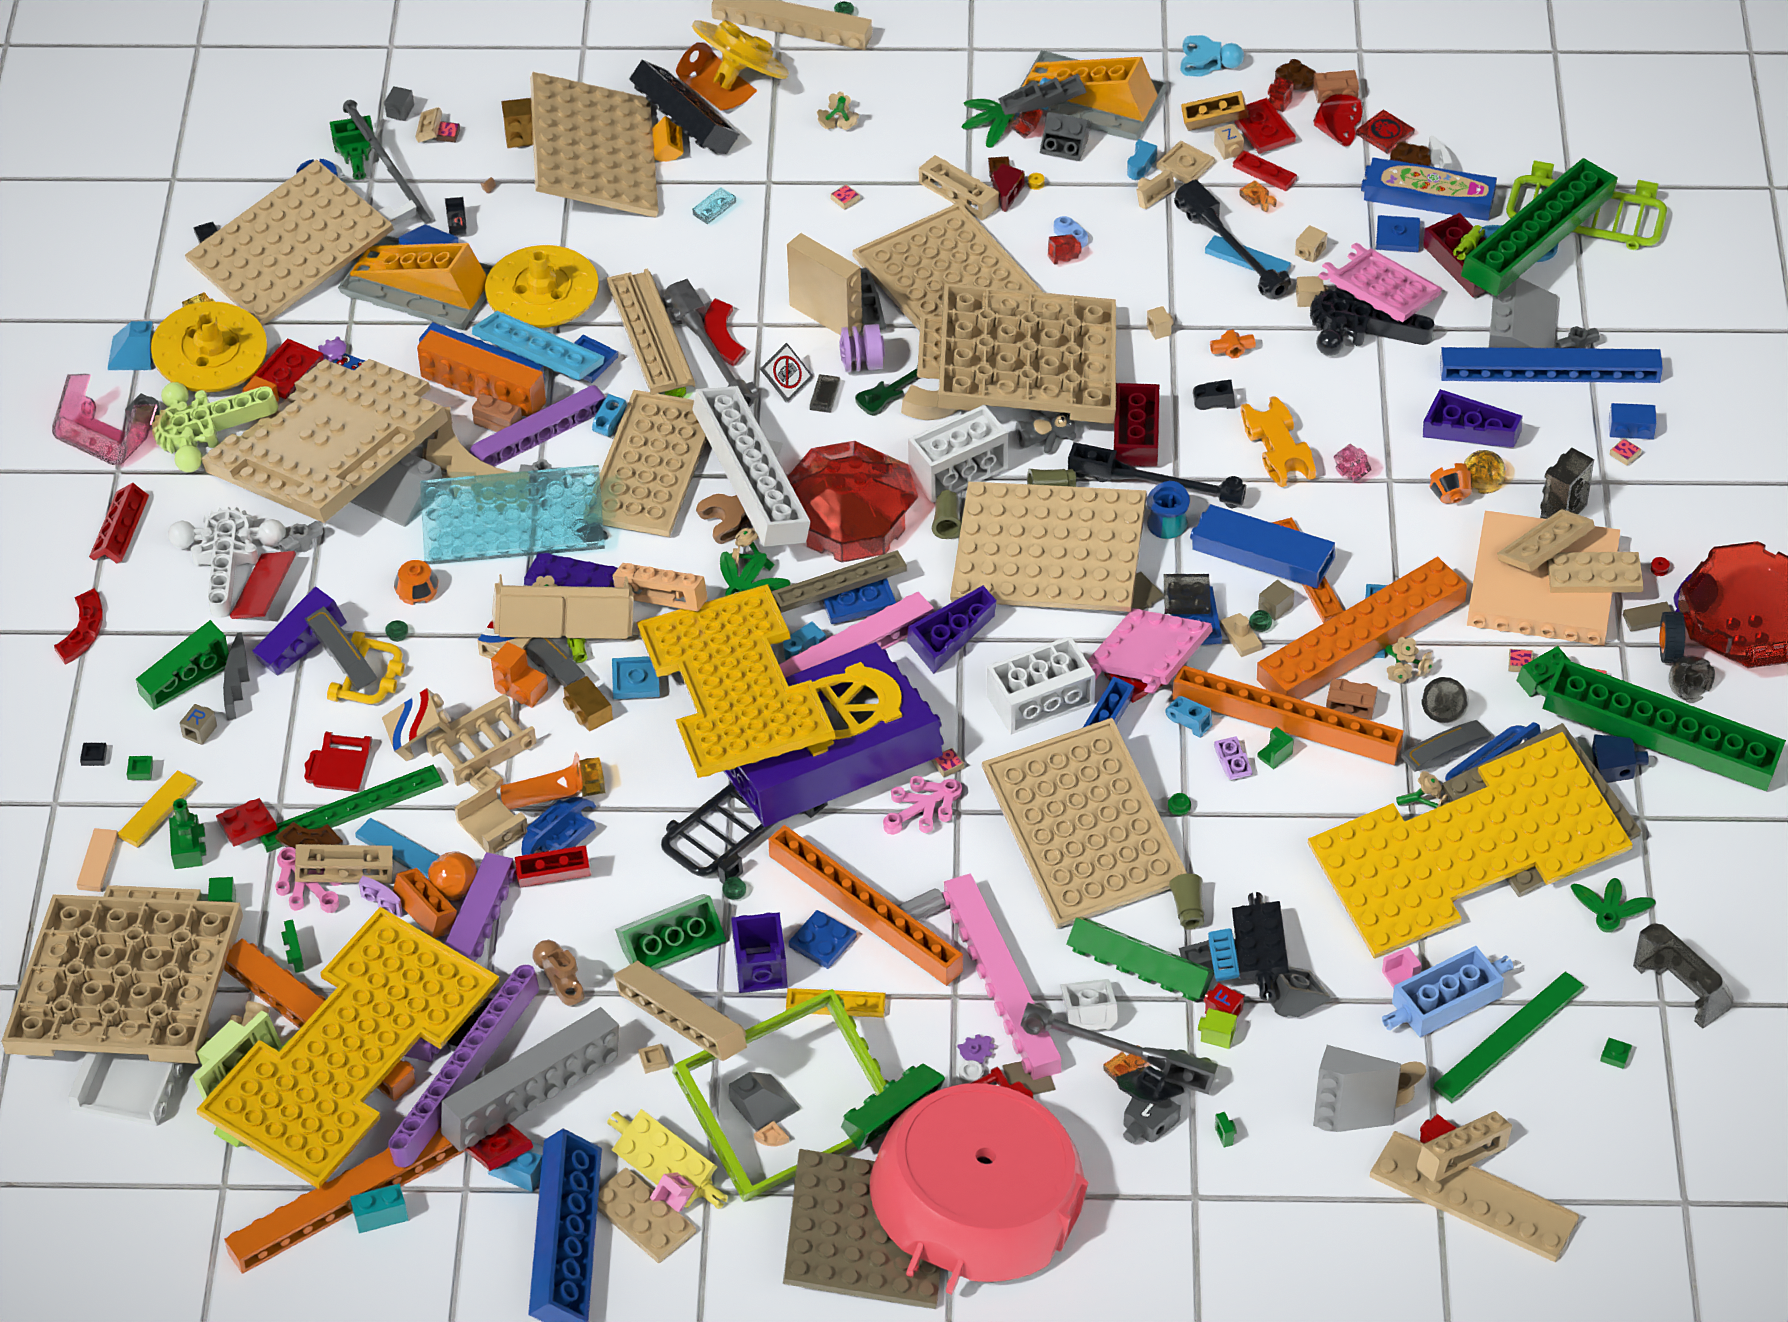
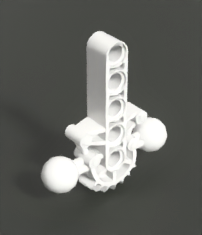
(225, 545)

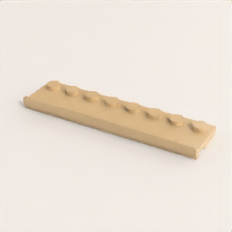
(650, 332)
(1478, 1199)

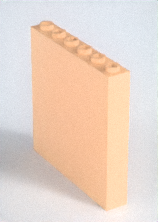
(1521, 599)

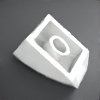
(1090, 1004)

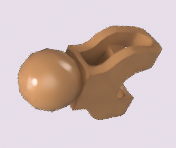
(728, 510)
(560, 970)

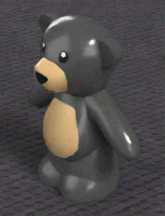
(1045, 428)

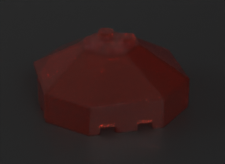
(853, 499)
(1739, 604)

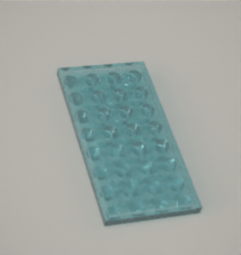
(512, 514)

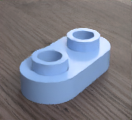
(1066, 226)

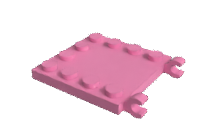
(1382, 283)
(1149, 647)

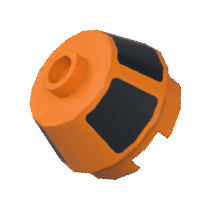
(1452, 484)
(416, 582)

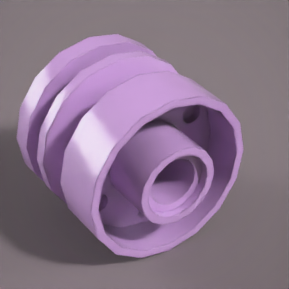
(863, 347)

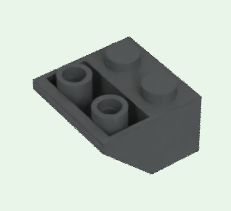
(1065, 136)

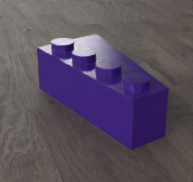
(1470, 421)
(951, 627)
(293, 636)

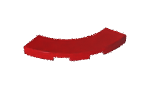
(716, 329)
(87, 629)

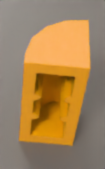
(667, 140)

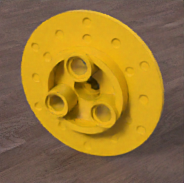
(739, 51)
(542, 285)
(209, 346)

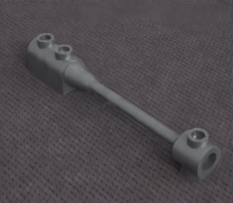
(691, 311)
(1176, 1064)

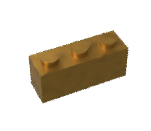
(1214, 110)

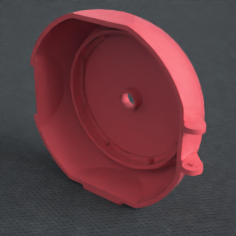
(972, 1215)

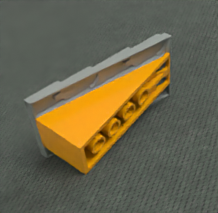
(1117, 94)
(420, 279)

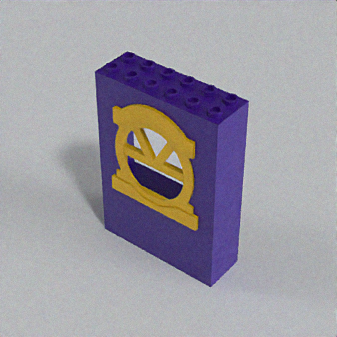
(892, 740)

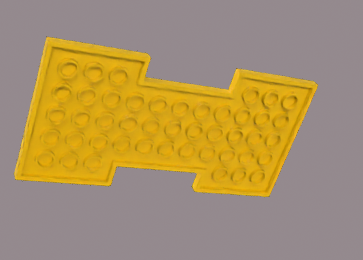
(735, 682)
(1405, 874)
(309, 1097)

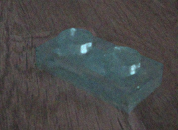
(714, 205)

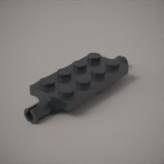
(1260, 943)

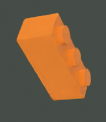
(424, 903)

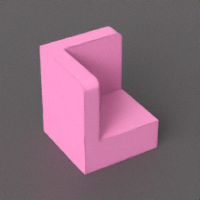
(1400, 966)
(673, 1190)

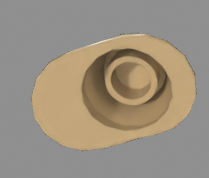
(1410, 1075)

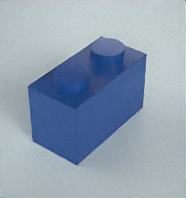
(1632, 421)

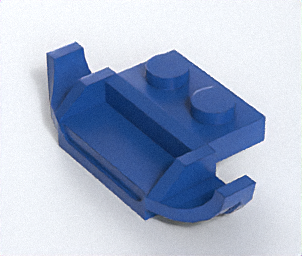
(559, 827)

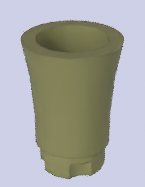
(1055, 477)
(947, 516)
(1188, 899)

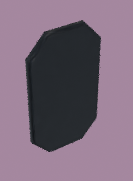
(1148, 1085)

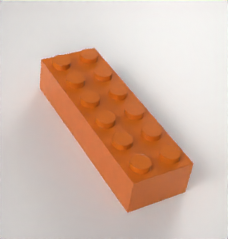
(480, 372)

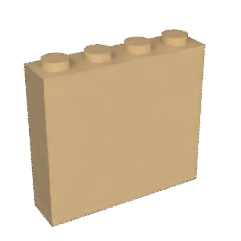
(824, 285)

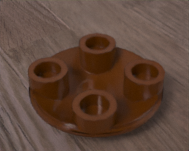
(1296, 72)
(1411, 154)

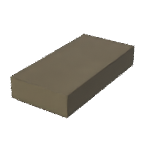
(1645, 616)

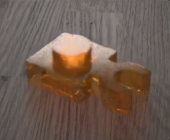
(1257, 194)
(1122, 1064)

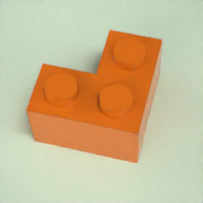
(515, 677)

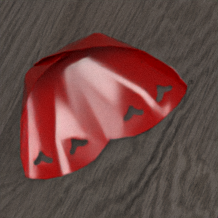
(1334, 117)

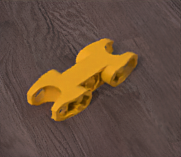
(1281, 452)

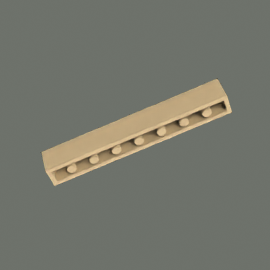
(796, 21)
(681, 1011)

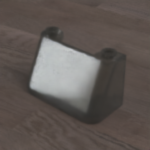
(1664, 951)

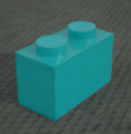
(379, 1208)

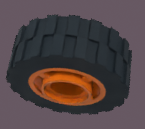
(1672, 636)

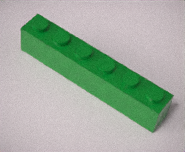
(1141, 958)

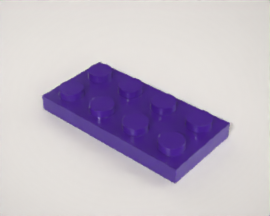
(570, 571)

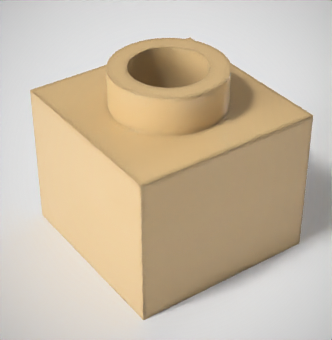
(1159, 322)

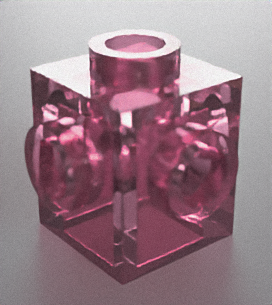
(1352, 463)

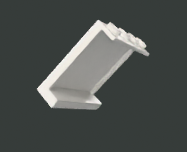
(124, 1086)

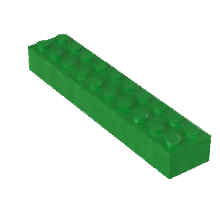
(1539, 227)
(1664, 724)

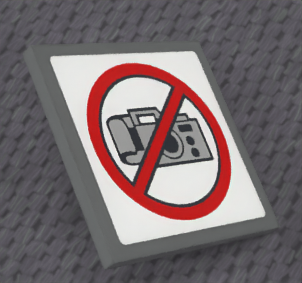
(786, 372)

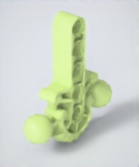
(183, 425)

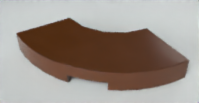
(295, 835)

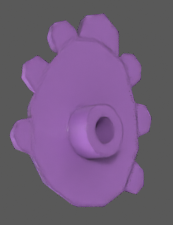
(333, 349)
(976, 1048)

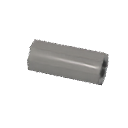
(924, 904)

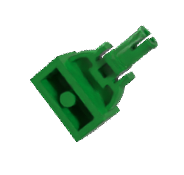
(351, 143)
(1538, 674)
(186, 837)

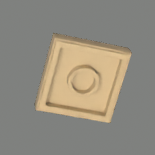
(1185, 162)

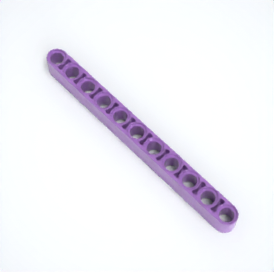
(464, 1064)

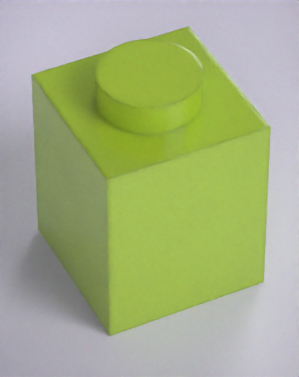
(1217, 1028)

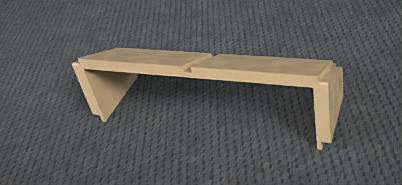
(562, 611)

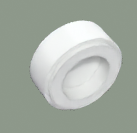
(970, 1071)

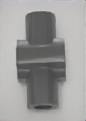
(1578, 338)

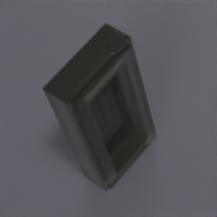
(825, 393)

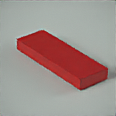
(1264, 170)

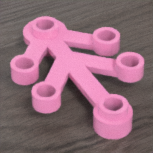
(923, 802)
(328, 899)

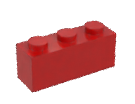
(552, 866)

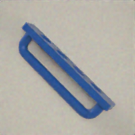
(1520, 732)

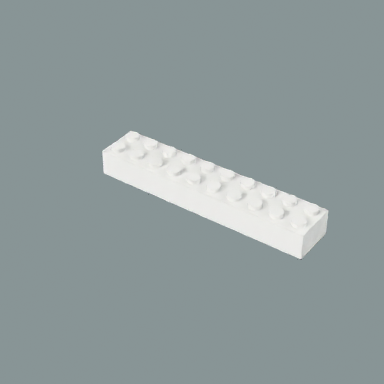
(751, 466)

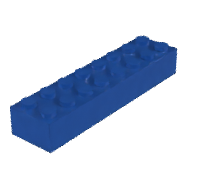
(565, 1229)

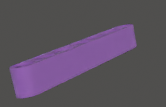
(539, 427)

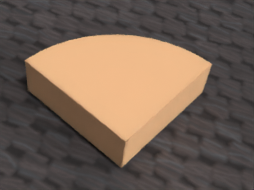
(771, 1135)

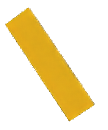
(156, 809)
(856, 1002)

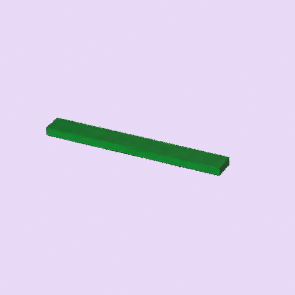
(360, 803)
(1508, 1037)

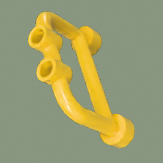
(387, 683)

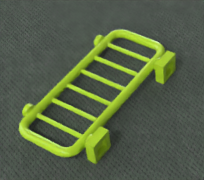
(1644, 194)

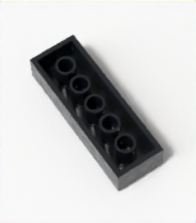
(683, 107)

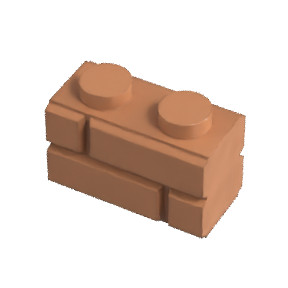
(1335, 83)
(494, 413)
(1352, 698)

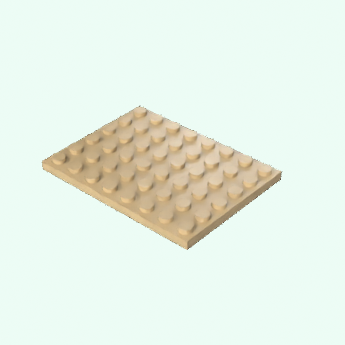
(593, 144)
(289, 242)
(934, 251)
(1050, 545)
(1084, 822)

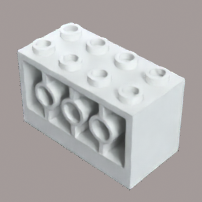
(958, 452)
(1040, 685)

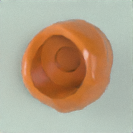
(452, 874)

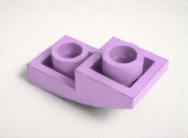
(1232, 758)
(385, 897)

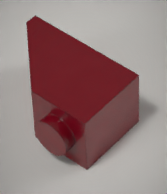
(1009, 183)

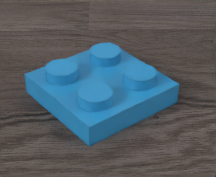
(634, 678)

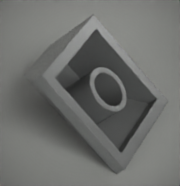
(1297, 993)
(761, 1099)

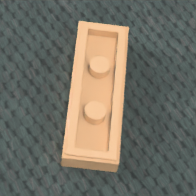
(97, 859)

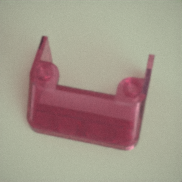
(77, 427)

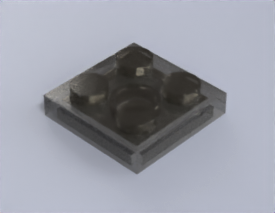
(1186, 594)

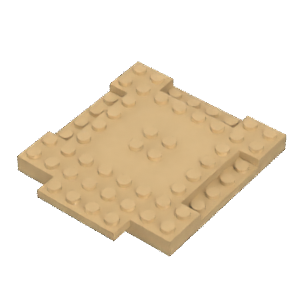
(1022, 351)
(329, 437)
(124, 974)

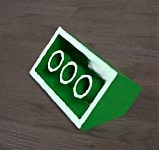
(672, 933)
(883, 1110)

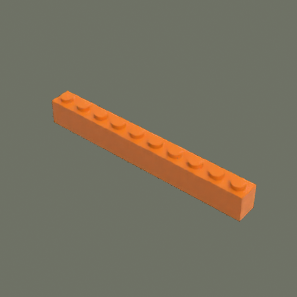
(1289, 715)
(866, 905)
(296, 1001)
(328, 1204)

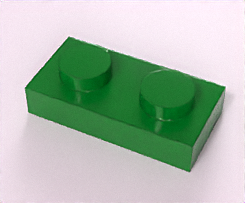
(290, 938)

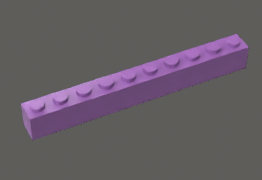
(475, 921)

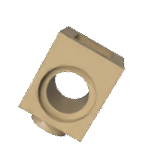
(1311, 243)

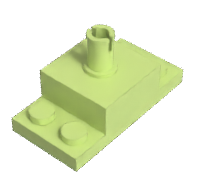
(229, 1047)

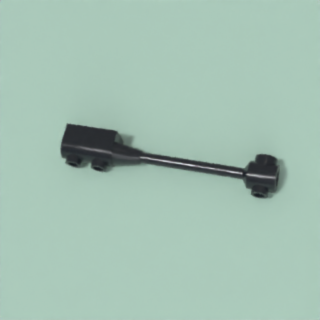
(1205, 208)
(1103, 465)

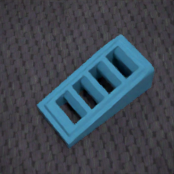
(1222, 940)

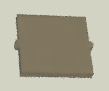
(1145, 593)
(1015, 1072)

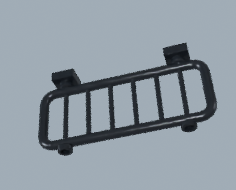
(730, 862)

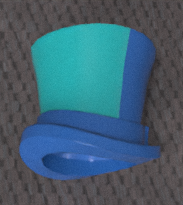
(1168, 508)

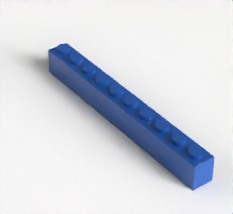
(1551, 365)

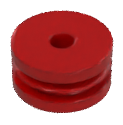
(1660, 566)

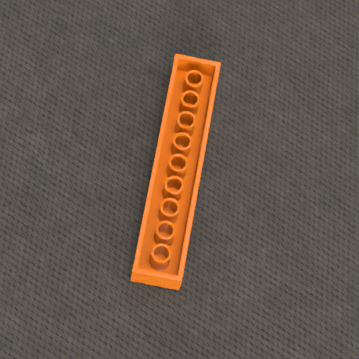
(1362, 630)

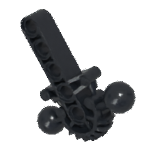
(1340, 313)

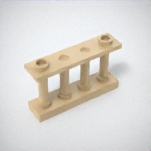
(472, 723)

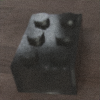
(1567, 484)

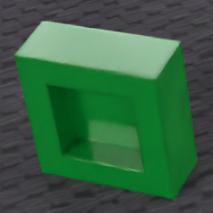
(140, 767)
(1616, 1053)
(1225, 1129)

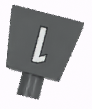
(1149, 1120)

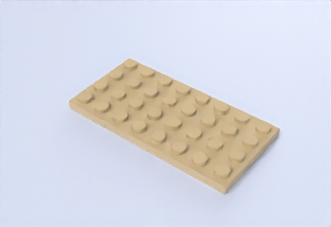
(651, 463)

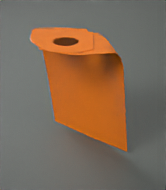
(706, 68)
(543, 787)

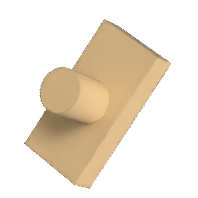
(1155, 189)
(1240, 634)

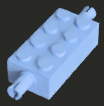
(1447, 991)

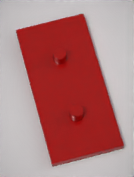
(263, 585)

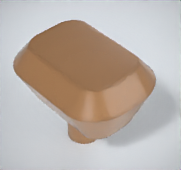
(488, 185)

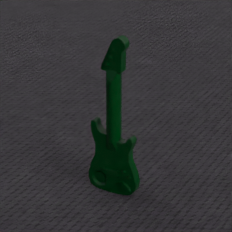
(875, 399)

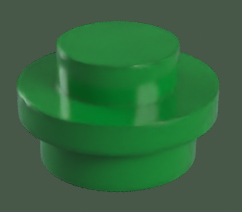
(1179, 804)

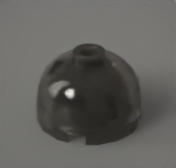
(1691, 677)
(1445, 700)

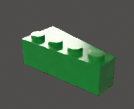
(185, 666)

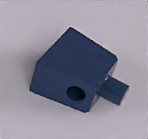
(1616, 757)

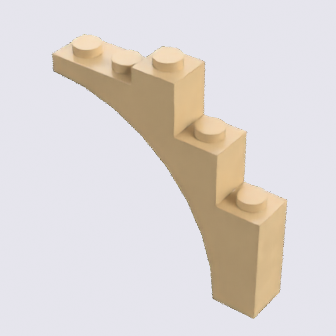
(452, 456)

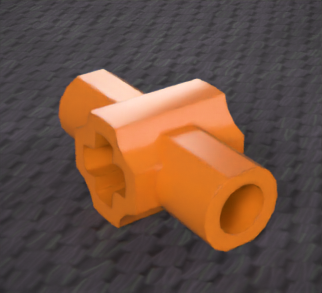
(1232, 344)

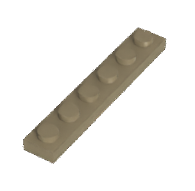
(839, 581)

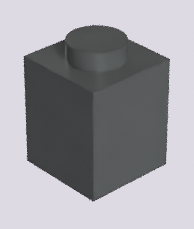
(399, 103)

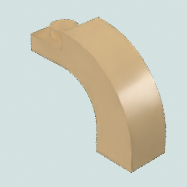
(923, 404)

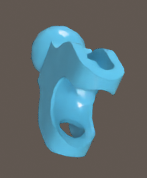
(1208, 55)

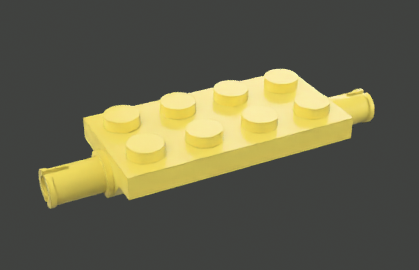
(659, 1151)

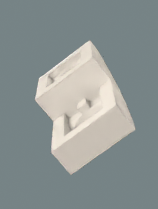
(1439, 153)

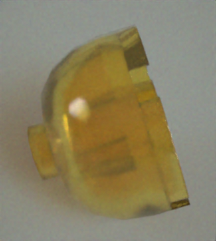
(1487, 471)

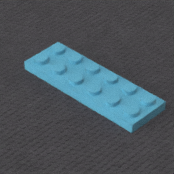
(537, 345)

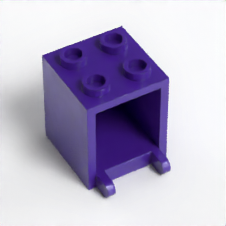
(763, 969)

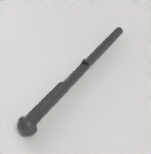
(349, 107)

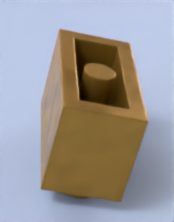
(587, 704)

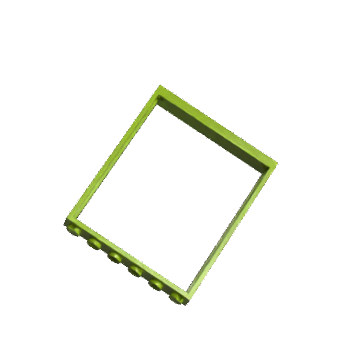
(707, 1120)

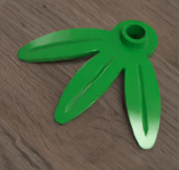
(994, 112)
(748, 574)
(1610, 908)

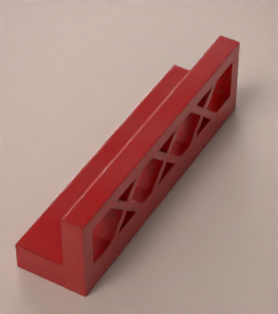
(120, 523)

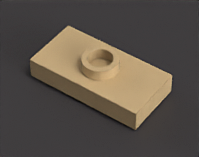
(428, 124)

